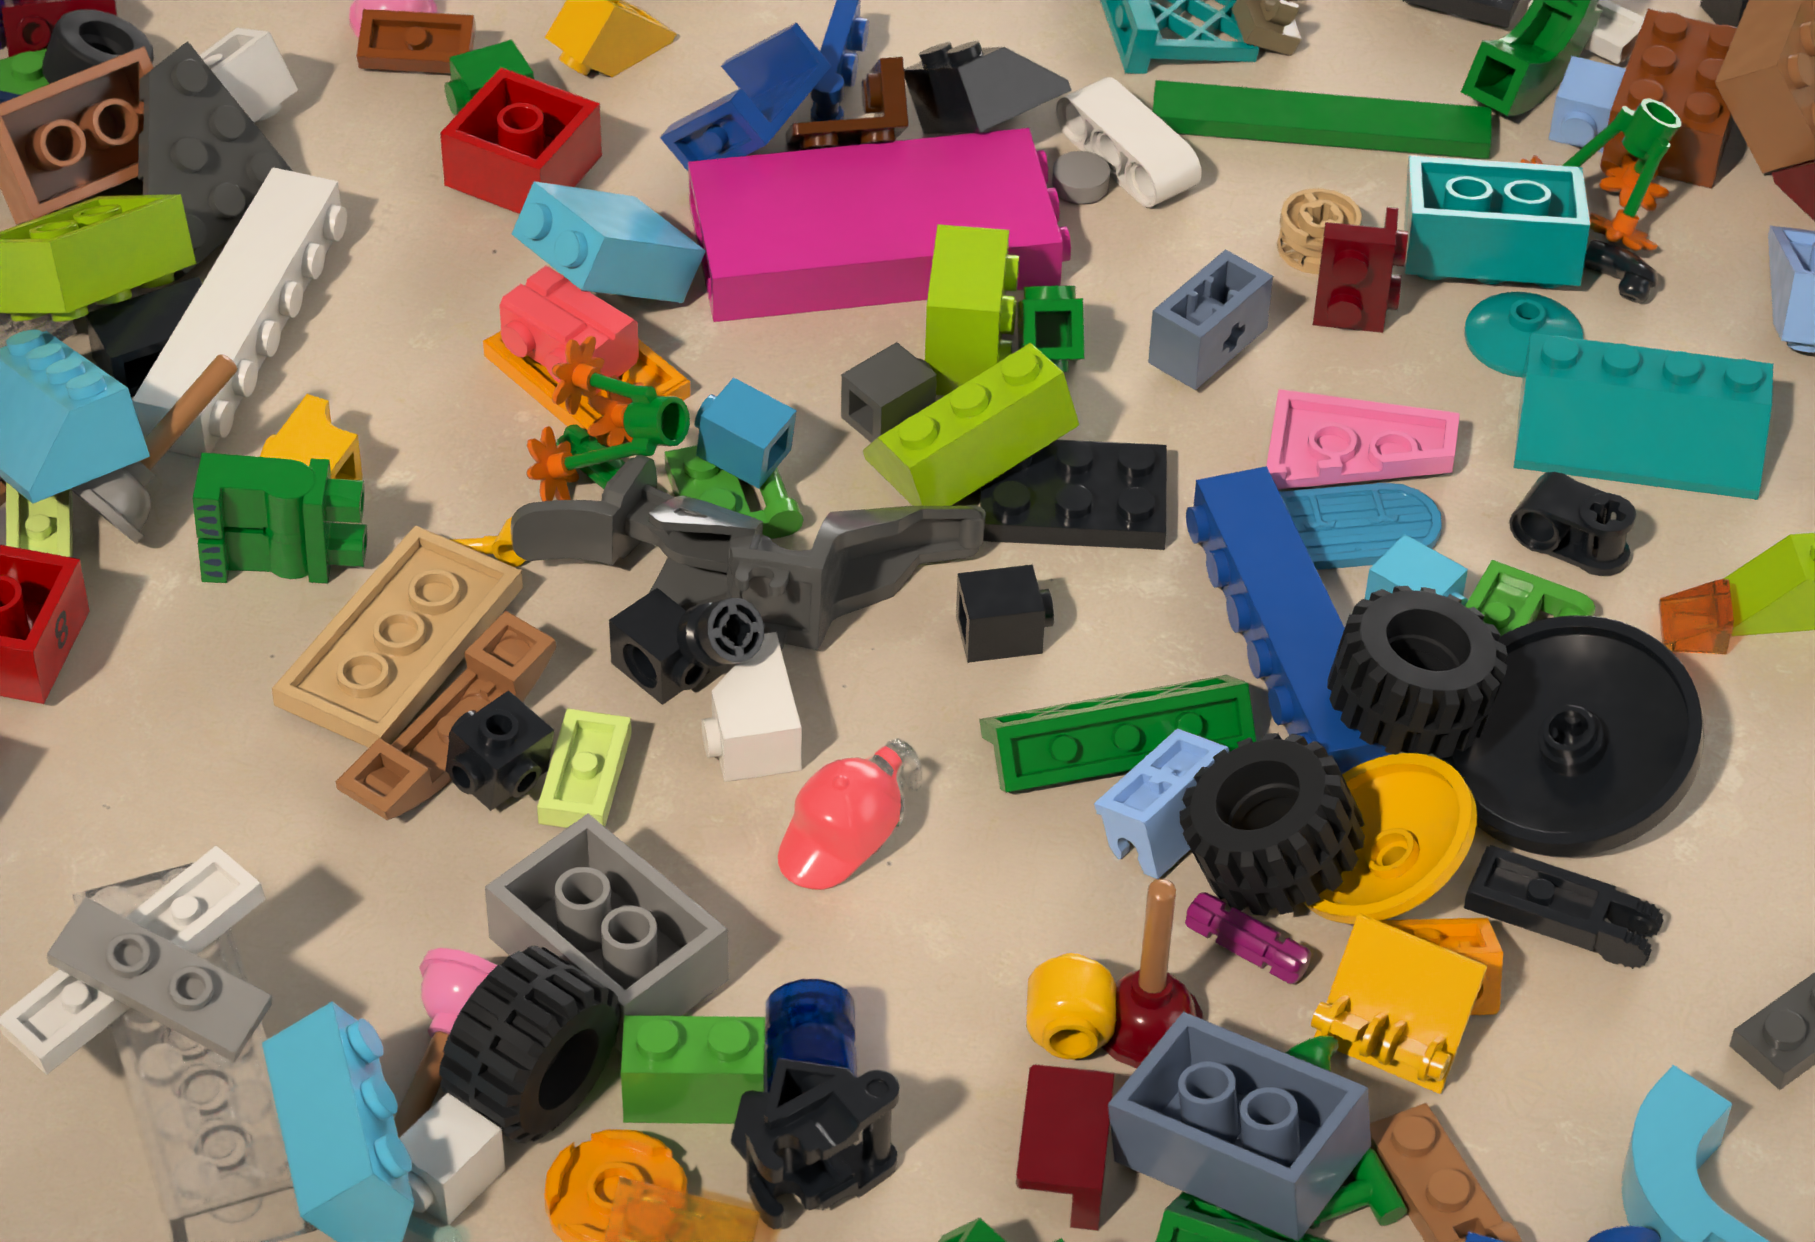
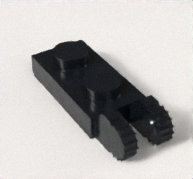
(1563, 906)

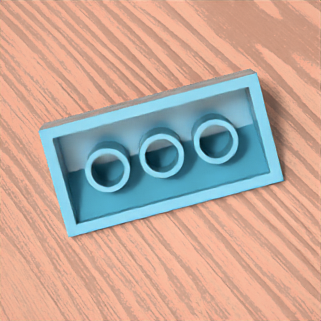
(61, 418)

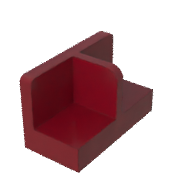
(1066, 1137)

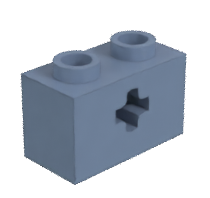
(1210, 319)

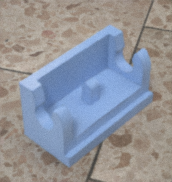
(1149, 801)

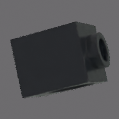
(648, 650)

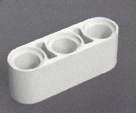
(1138, 146)

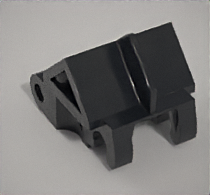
(805, 1135)

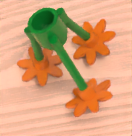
(1647, 138)
(628, 412)

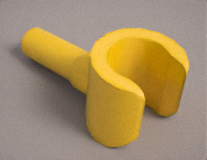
(498, 545)

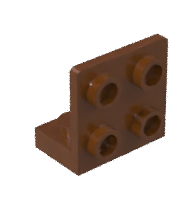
(881, 94)

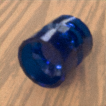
(810, 1024)

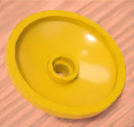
(1415, 833)

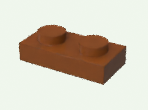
(413, 40)

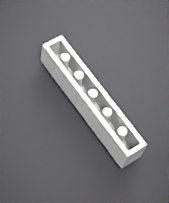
(245, 303)

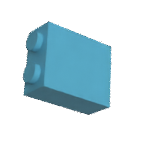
(608, 242)

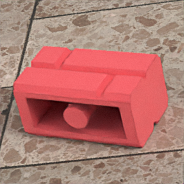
(552, 310)

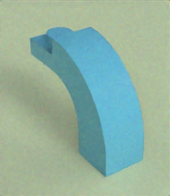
(1669, 1142)

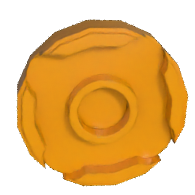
(586, 1176)

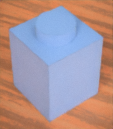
(1584, 101)

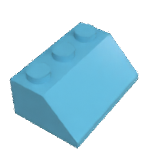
(340, 1127)

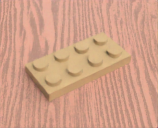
(397, 638)

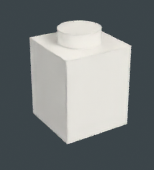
(452, 1158)

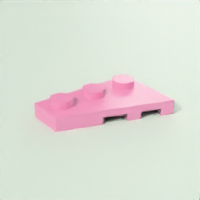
(1355, 440)

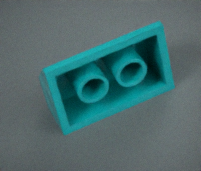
(1495, 221)

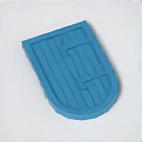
(1360, 521)

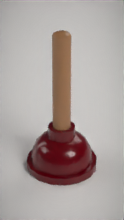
(1150, 997)

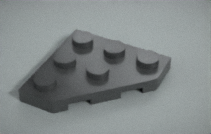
(201, 148)

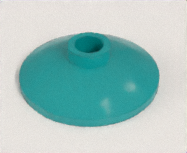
(1502, 324)

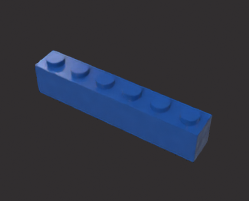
(1276, 605)

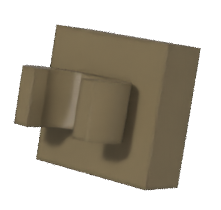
(1268, 24)

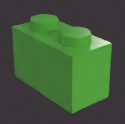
(690, 1067)

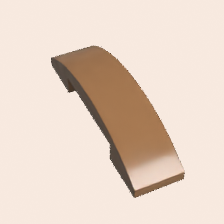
(413, 767)

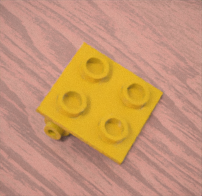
(1400, 1003)

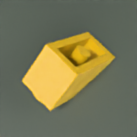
(606, 35)

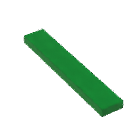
(1324, 119)

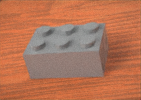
(612, 920)

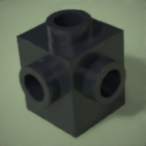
(499, 750)

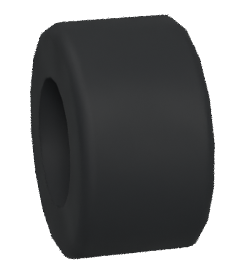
(88, 39)

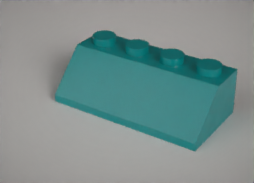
(1644, 416)

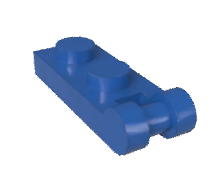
(843, 37)

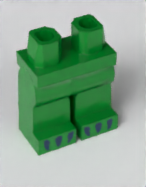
(276, 517)

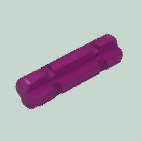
(1248, 938)

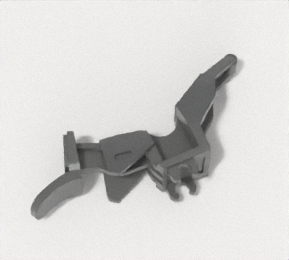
(723, 555)

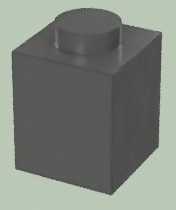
(886, 391)

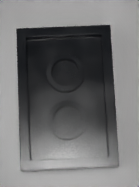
(1081, 497)

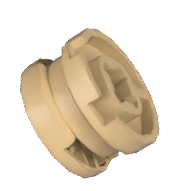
(1304, 223)

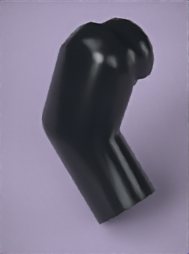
(1624, 264)

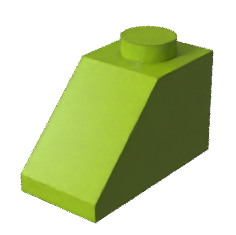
(1776, 589)

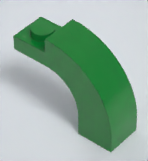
(1533, 57)

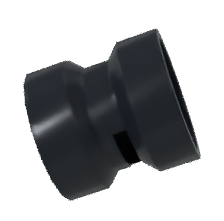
(704, 633)

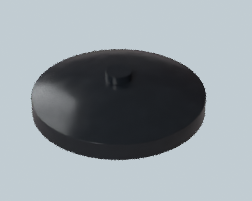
(1584, 738)

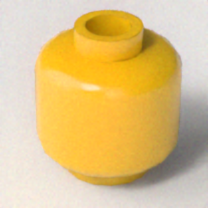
(1071, 1006)

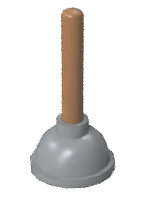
(122, 493)

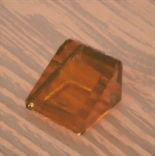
(1698, 618)

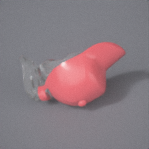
(847, 815)

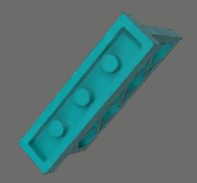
(1138, 36)

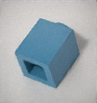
(744, 432)

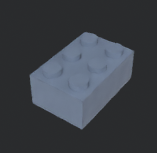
(1240, 1125)

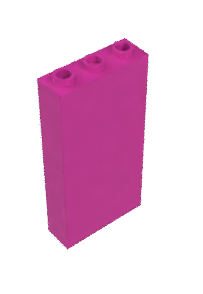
(864, 220)

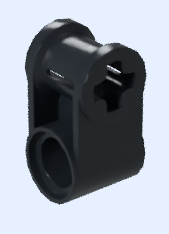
(1571, 521)

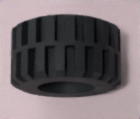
(1417, 672)
(1272, 824)
(530, 1043)

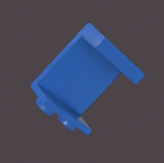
(771, 85)

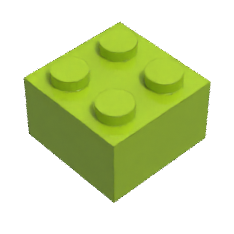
(969, 303)

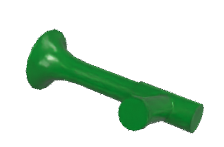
(1371, 1182)

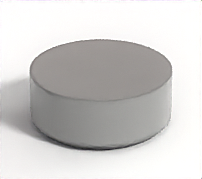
(1081, 177)

